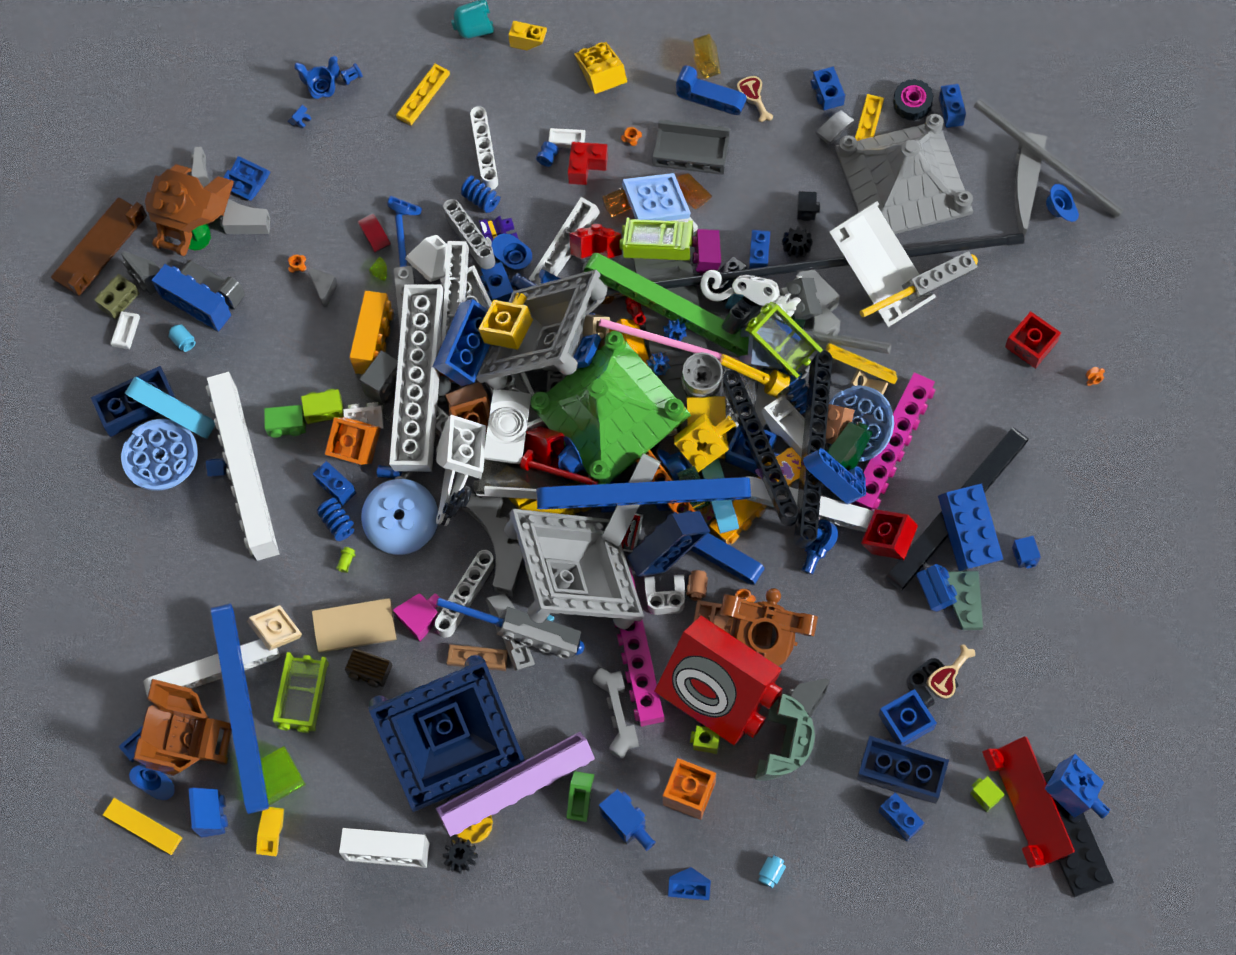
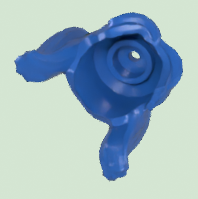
(320, 77)

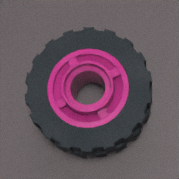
(913, 90)

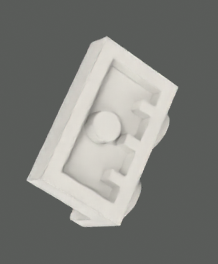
(371, 414)

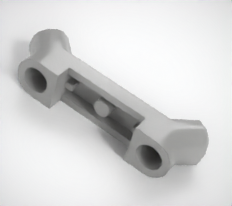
(614, 685)

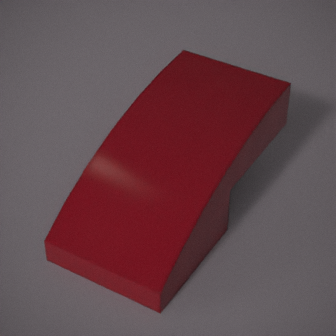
(374, 232)

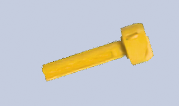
(773, 383)

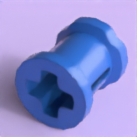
(351, 74)

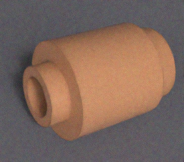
(697, 585)

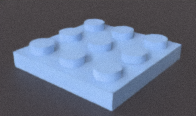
(656, 198)

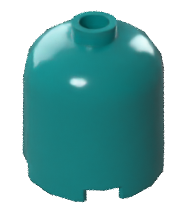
(472, 19)

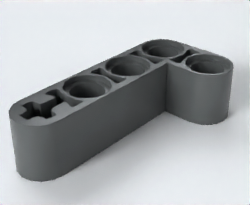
(229, 288)

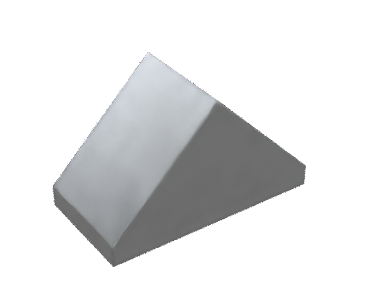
(324, 284)

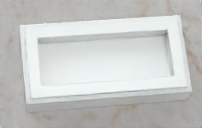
(564, 137)
(125, 330)

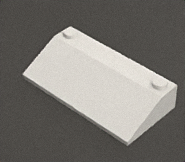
(878, 261)

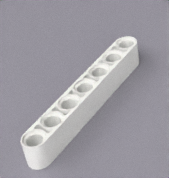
(830, 509)
(209, 668)

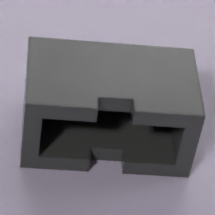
(805, 290)

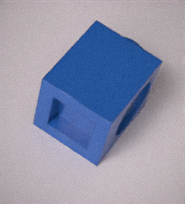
(1026, 552)

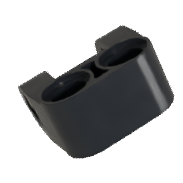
(924, 673)

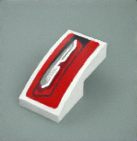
(631, 537)

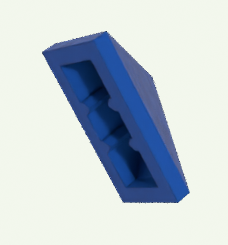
(689, 885)

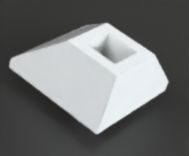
(429, 258)

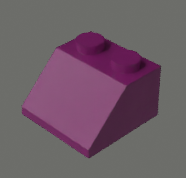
(707, 250)

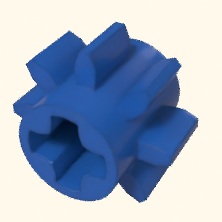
(675, 330)
(658, 364)

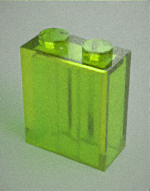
(280, 775)

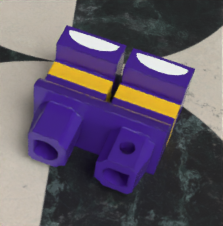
(496, 227)

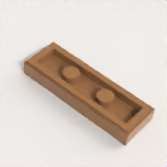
(495, 658)

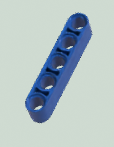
(729, 558)

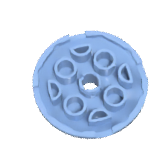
(873, 411)
(148, 443)
(402, 535)

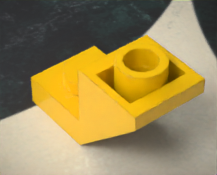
(269, 830)

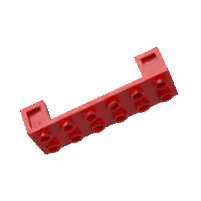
(1031, 802)

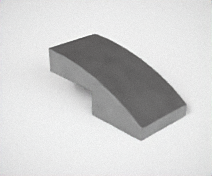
(834, 127)

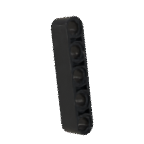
(740, 315)

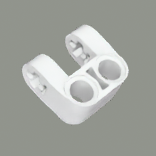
(665, 597)

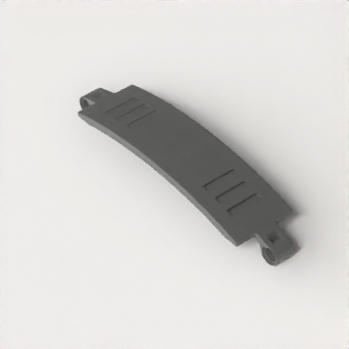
(661, 270)

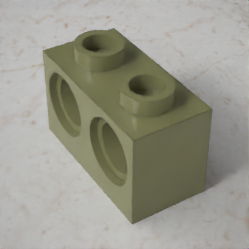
(119, 299)

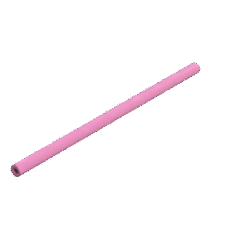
(660, 339)

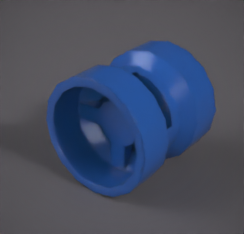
(547, 154)

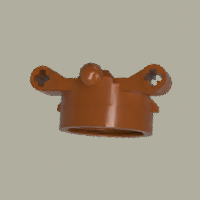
(747, 614)

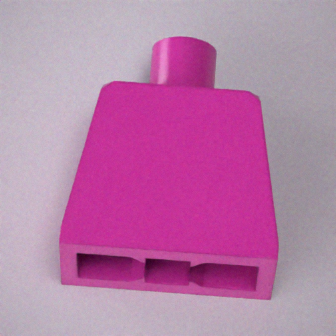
(418, 614)

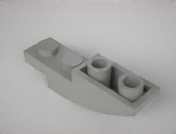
(519, 654)

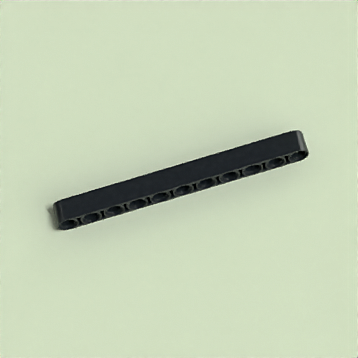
(816, 439)
(937, 532)

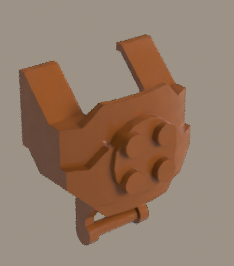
(182, 204)
(178, 731)

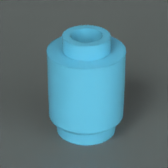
(181, 338)
(771, 871)

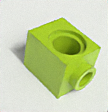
(711, 746)
(986, 793)

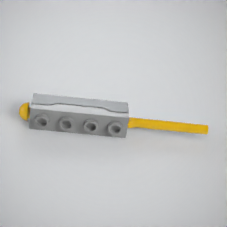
(929, 281)

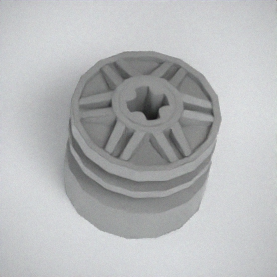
(701, 366)

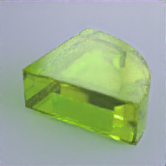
(379, 269)

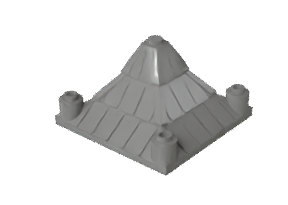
(907, 175)
(554, 334)
(574, 567)

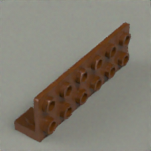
(99, 245)

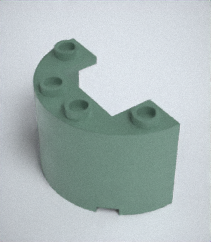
(797, 739)

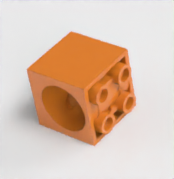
(352, 440)
(689, 788)

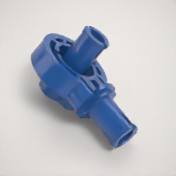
(818, 548)

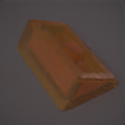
(692, 191)
(616, 202)

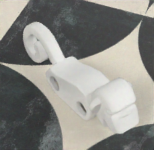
(754, 291)

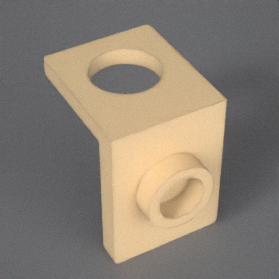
(875, 384)

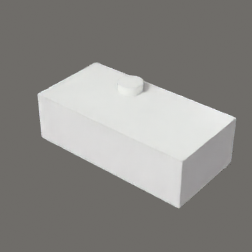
(384, 847)

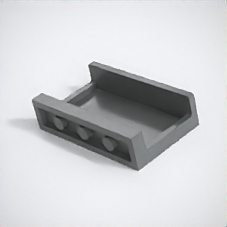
(691, 147)

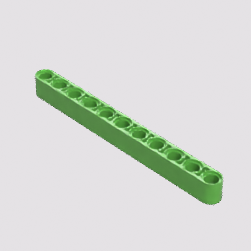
(666, 303)

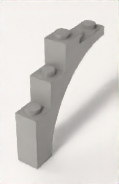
(237, 217)
(824, 322)
(508, 556)

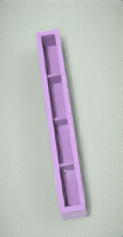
(515, 784)

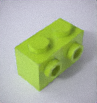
(322, 406)

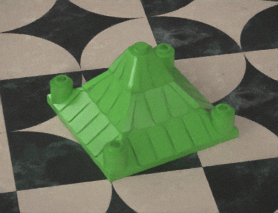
(611, 409)

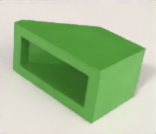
(580, 796)

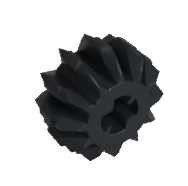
(797, 242)
(458, 863)

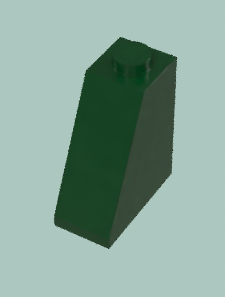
(850, 444)

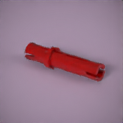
(634, 308)

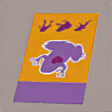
(790, 465)

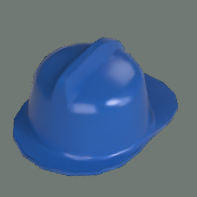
(1061, 203)
(511, 251)
(569, 458)
(674, 463)
(152, 782)

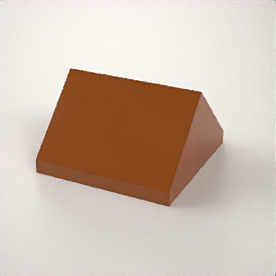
(473, 410)

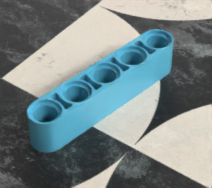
(170, 407)
(723, 510)

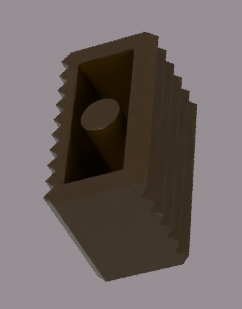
(368, 668)

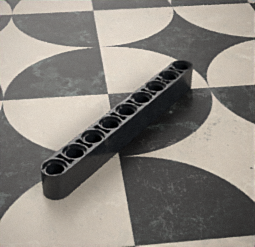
(760, 455)

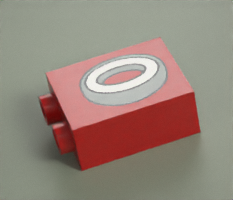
(719, 681)

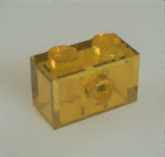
(706, 56)

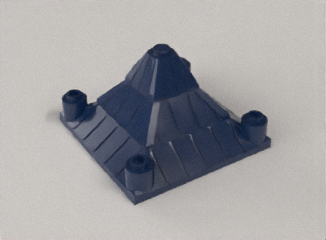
(447, 734)

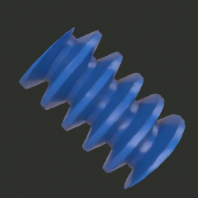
(479, 194)
(798, 391)
(335, 519)

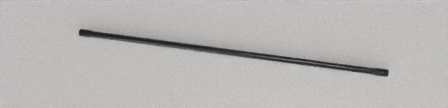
(1010, 239)

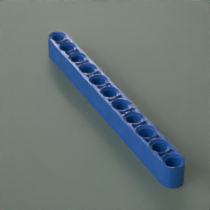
(643, 493)
(239, 709)

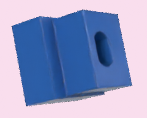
(216, 467)

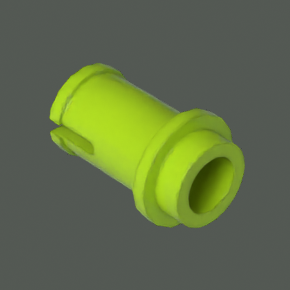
(345, 559)

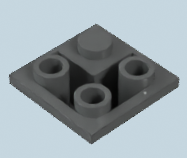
(142, 270)

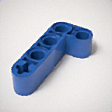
(708, 93)
(846, 484)

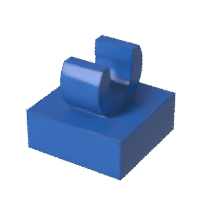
(298, 116)

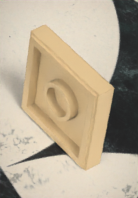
(274, 627)

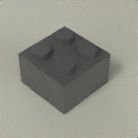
(380, 378)

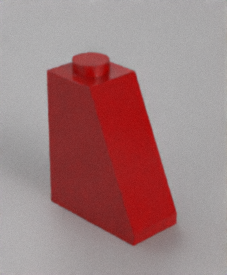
(546, 445)

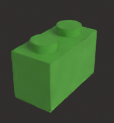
(285, 421)

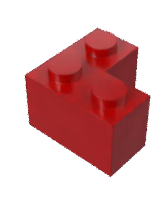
(584, 158)
(595, 240)

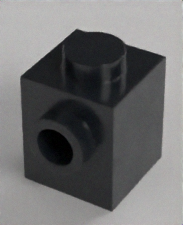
(807, 206)

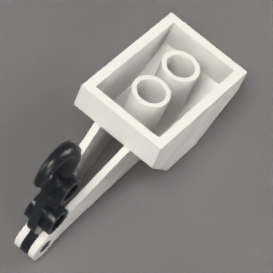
(460, 451)

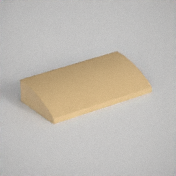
(354, 625)

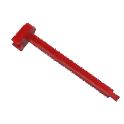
(527, 463)

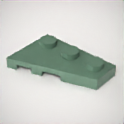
(968, 598)

